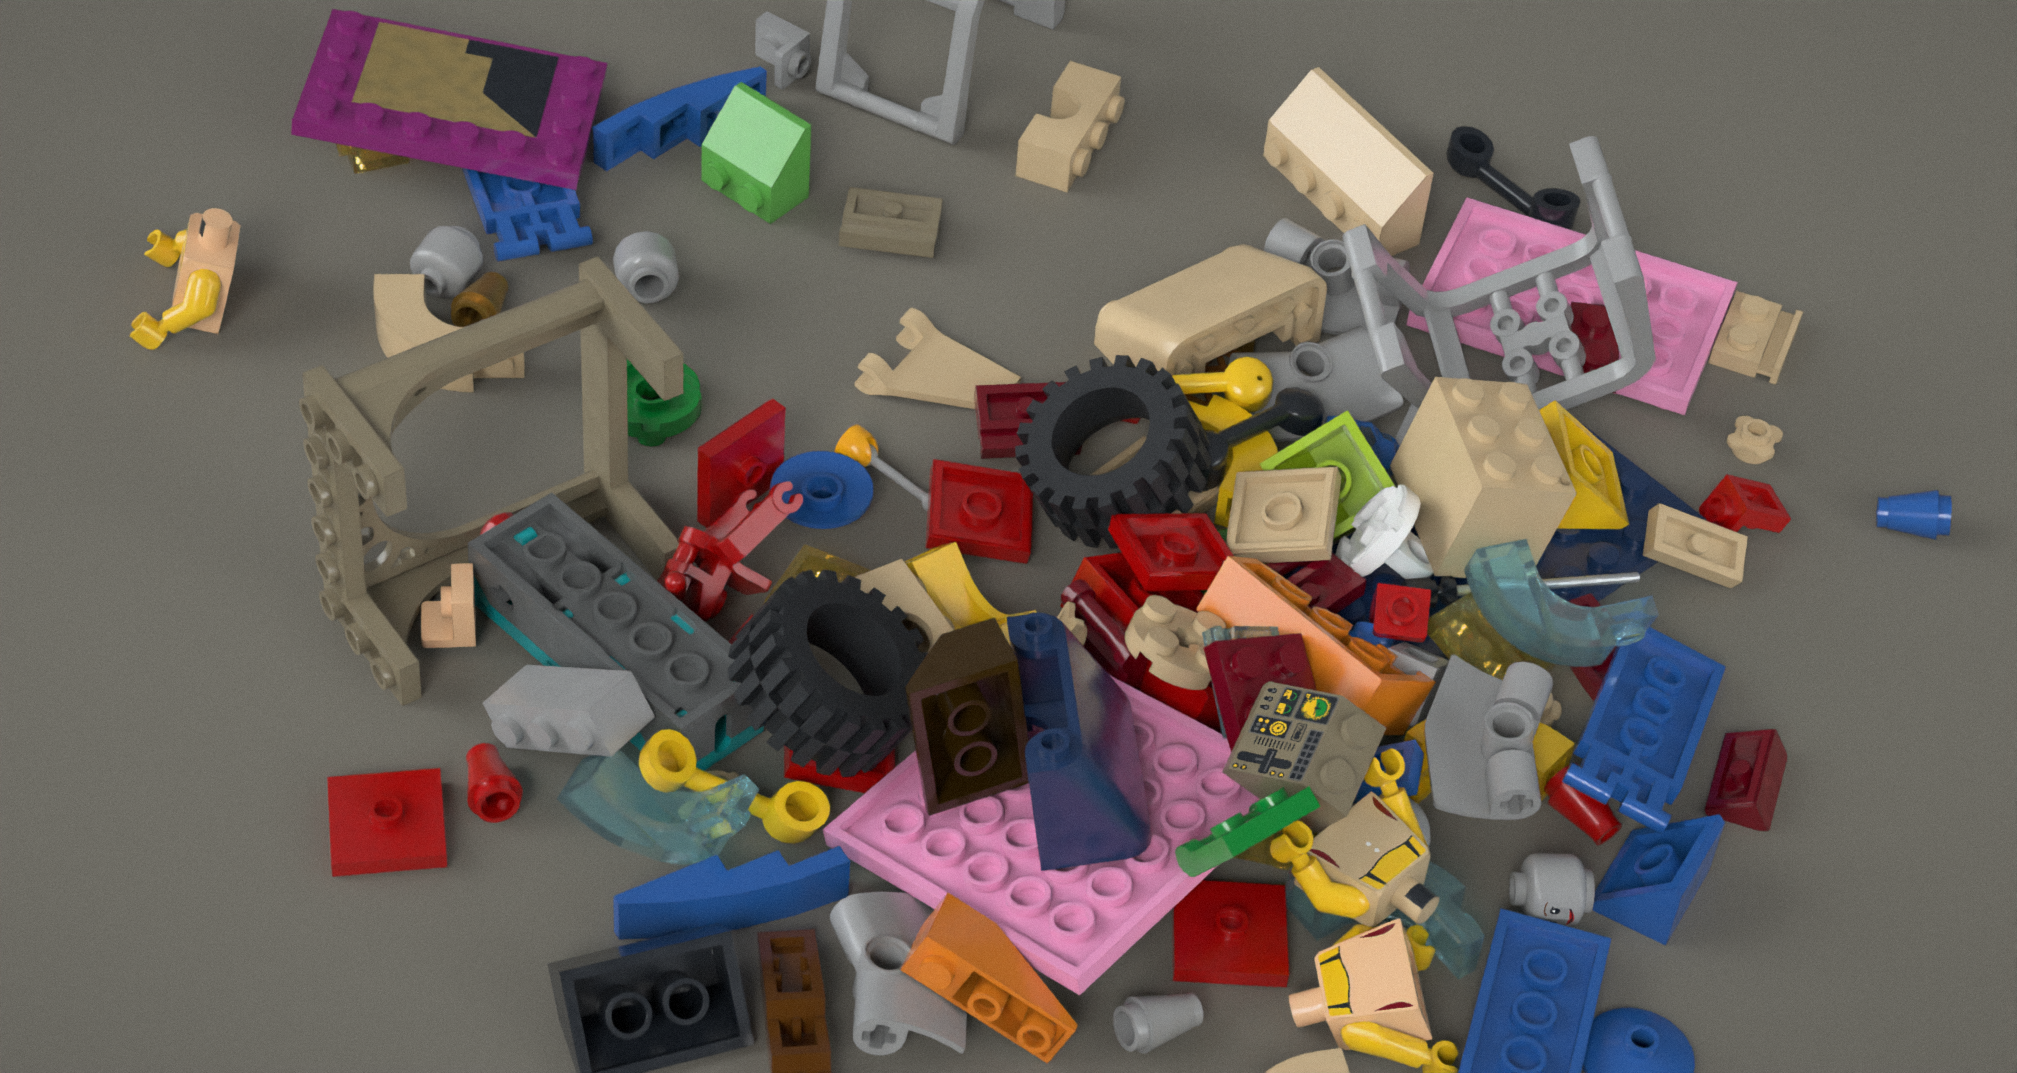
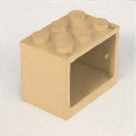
(1481, 471)

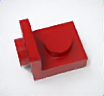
(1744, 503)
(1400, 612)

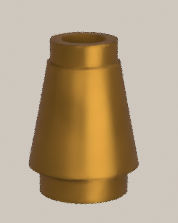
(479, 300)

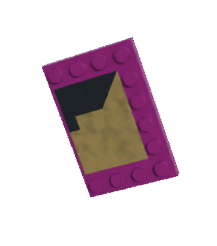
(451, 99)

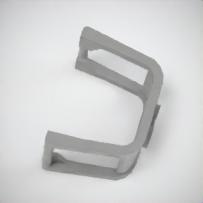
(939, 115)
(1617, 273)

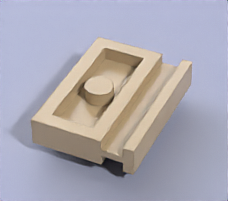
(1755, 337)

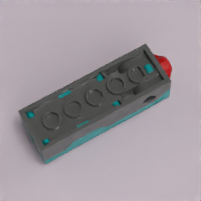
(592, 607)

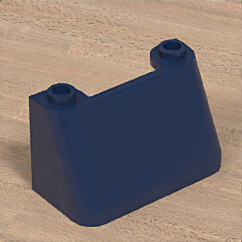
(1087, 760)

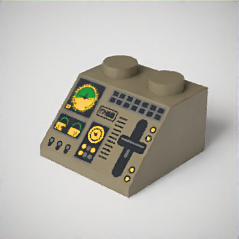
(1303, 741)

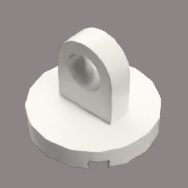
(1386, 537)

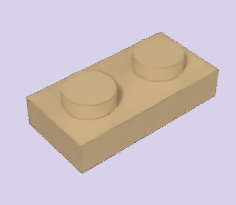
(1695, 546)

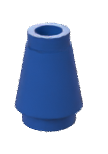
(1917, 514)

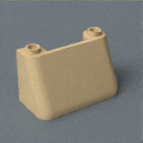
(1214, 310)

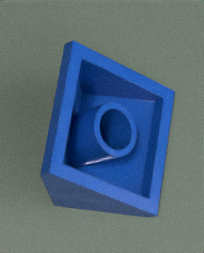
(1658, 876)

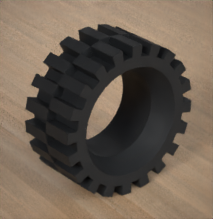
(1149, 483)
(800, 699)

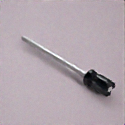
(1449, 590)

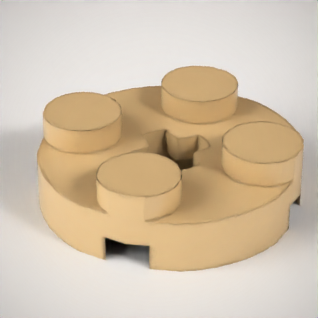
(1172, 641)

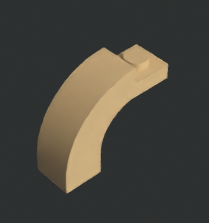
(406, 323)

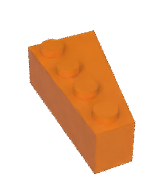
(1342, 665)

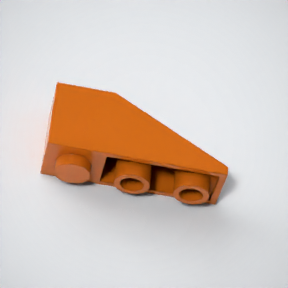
(985, 975)

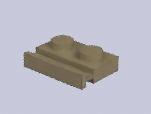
(891, 222)

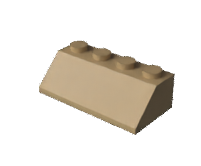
(1348, 163)

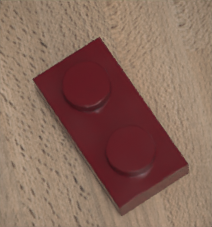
(1595, 334)

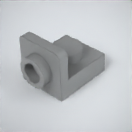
(784, 47)

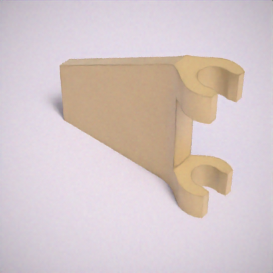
(933, 370)

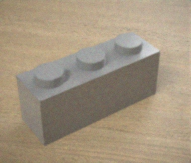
(568, 710)

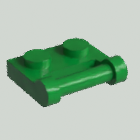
(1245, 831)

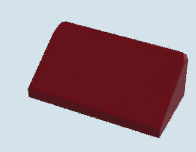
(1748, 778)

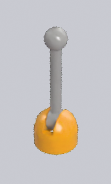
(864, 449)

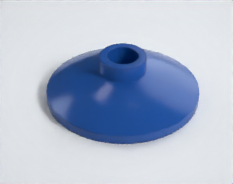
(832, 487)
(1615, 1040)

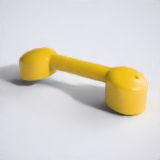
(1244, 382)
(788, 816)

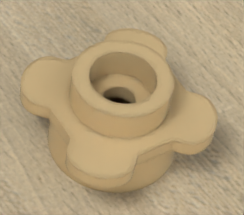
(1753, 440)

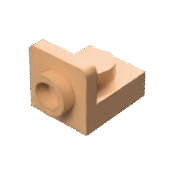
(454, 617)

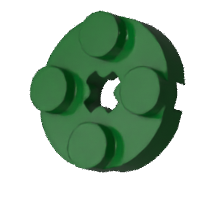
(657, 419)

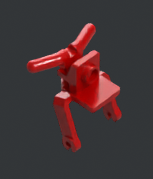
(721, 549)

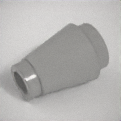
(1155, 1019)

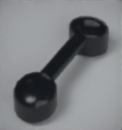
(1471, 155)
(1294, 411)

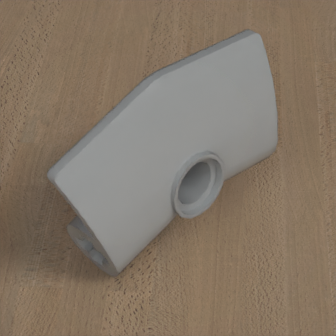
(1342, 301)
(1342, 378)
(1483, 740)
(876, 939)

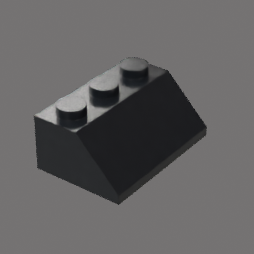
(652, 1002)

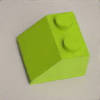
(1341, 446)

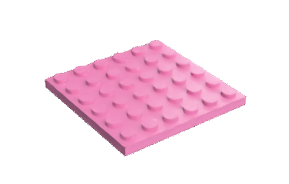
(987, 853)

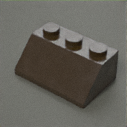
(968, 718)

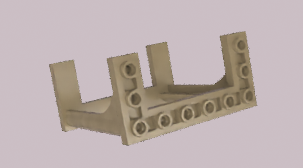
(352, 455)

